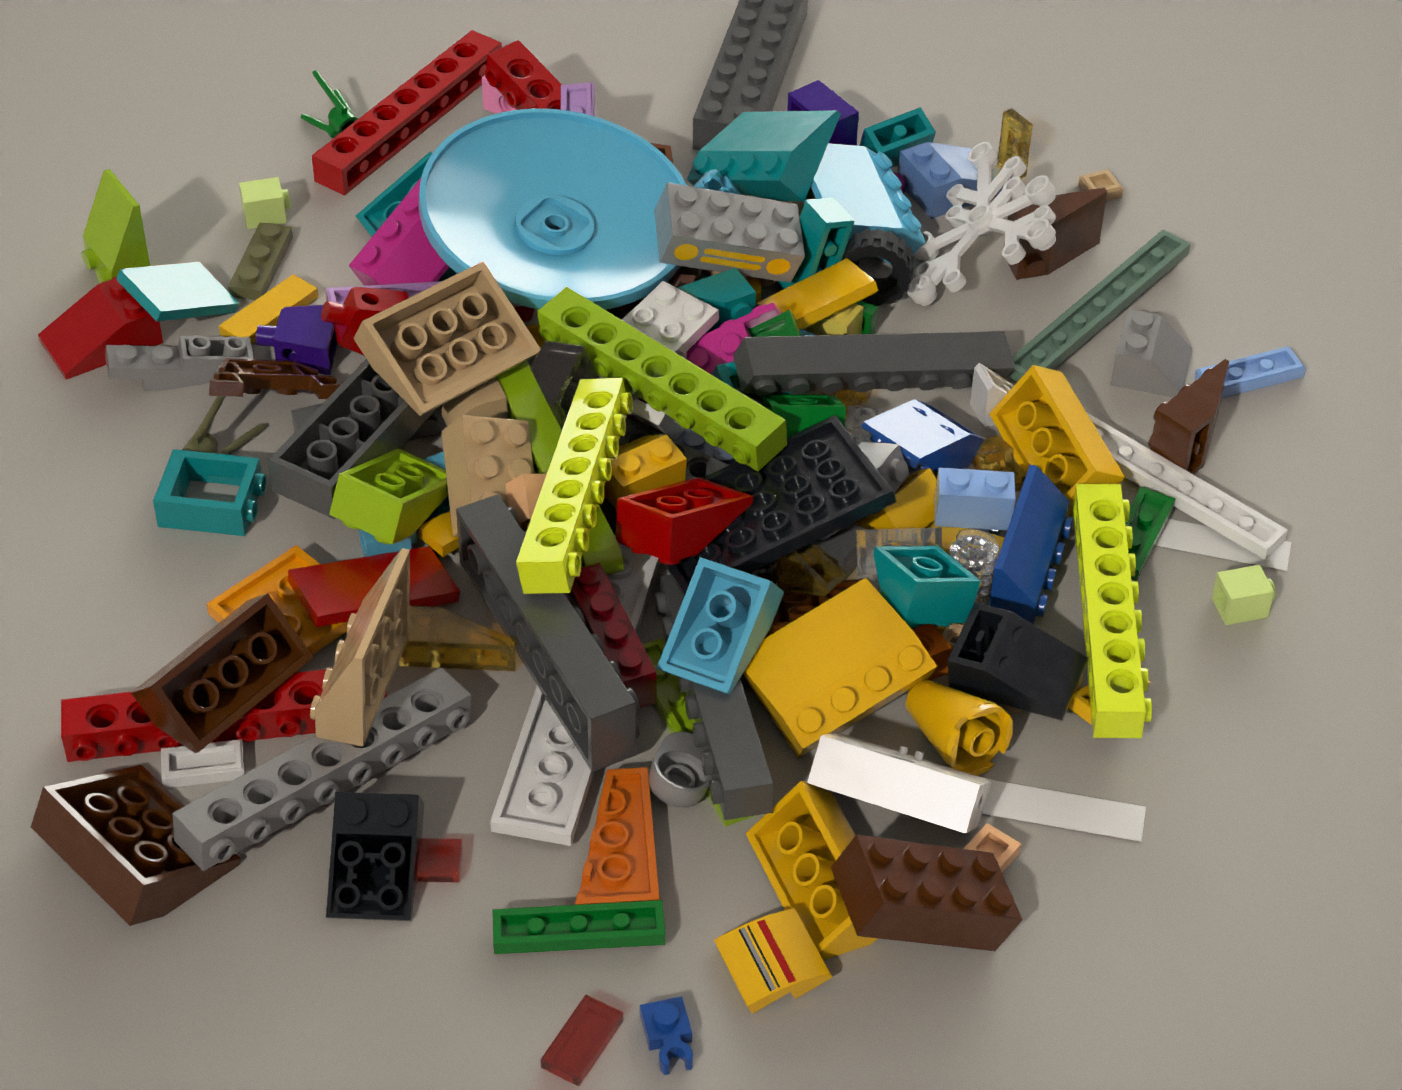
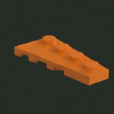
(622, 843)

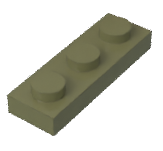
(260, 261)

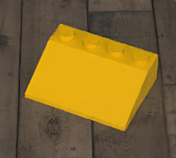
(836, 666)

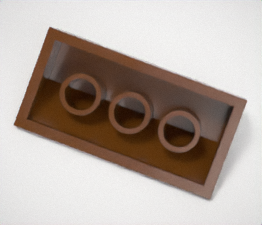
(223, 674)

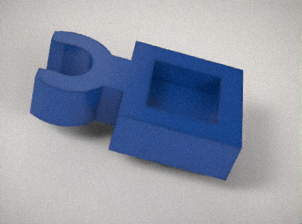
(669, 1030)

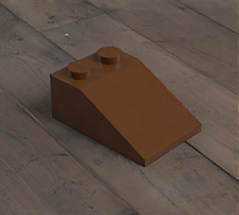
(1076, 228)

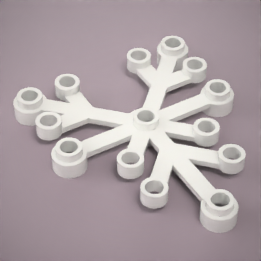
(984, 219)

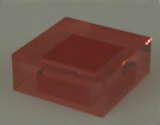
(439, 860)

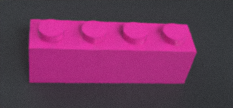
(399, 249)

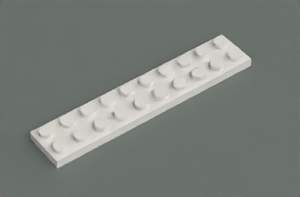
(547, 772)

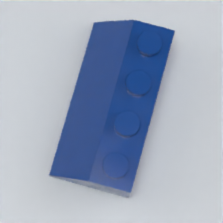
(1031, 548)

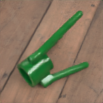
(339, 117)

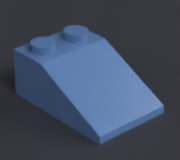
(933, 170)

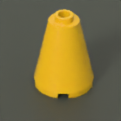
(960, 725)

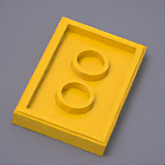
(824, 293)

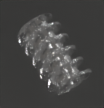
(978, 554)

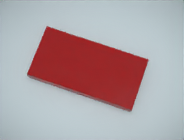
(337, 588)

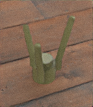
(205, 442)

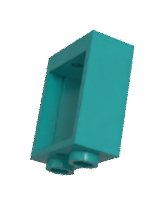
(203, 515)

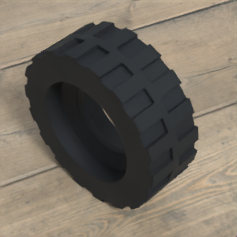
(888, 247)

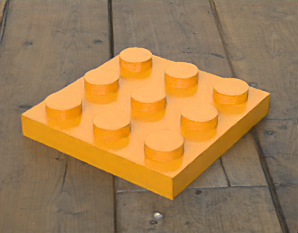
(273, 580)

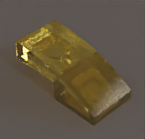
(998, 456)

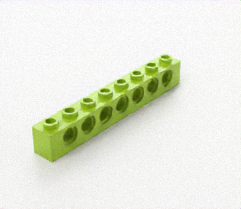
(665, 379)

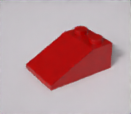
(98, 319)
(677, 518)

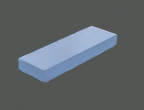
(1260, 371)

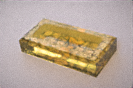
(1014, 138)

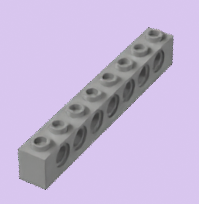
(316, 769)

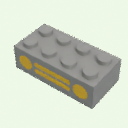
(728, 232)

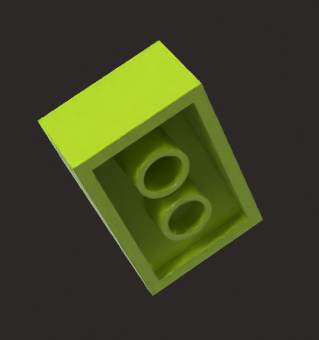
(114, 231)
(389, 495)

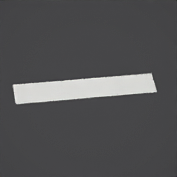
(1208, 542)
(1065, 810)

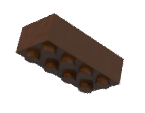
(925, 893)

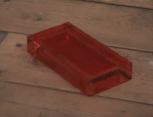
(581, 1040)

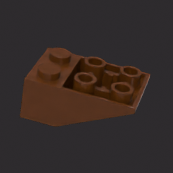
(1188, 420)

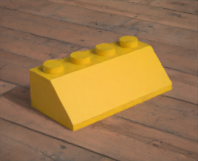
(1054, 432)
(797, 854)

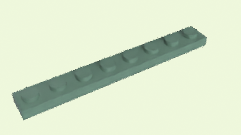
(1101, 304)

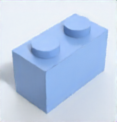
(974, 499)

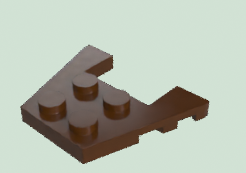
(254, 375)

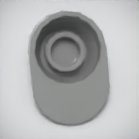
(678, 771)

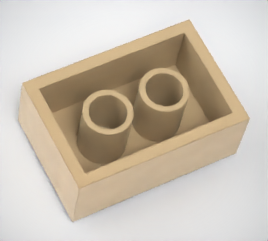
(483, 457)

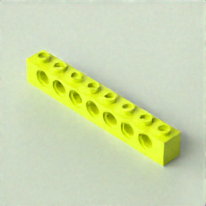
(574, 487)
(1109, 612)

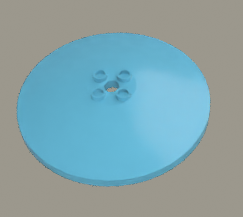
(524, 170)

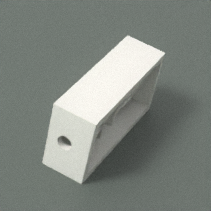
(899, 781)

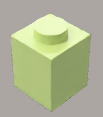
(264, 202)
(1243, 594)

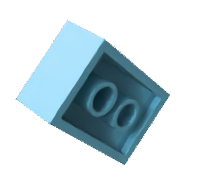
(719, 625)

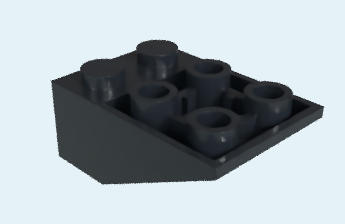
(1014, 663)
(374, 856)

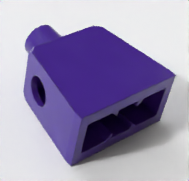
(301, 337)

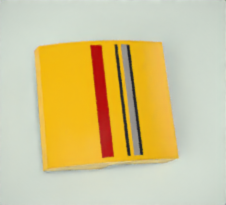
(772, 959)

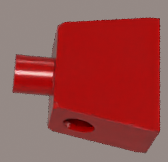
(358, 306)

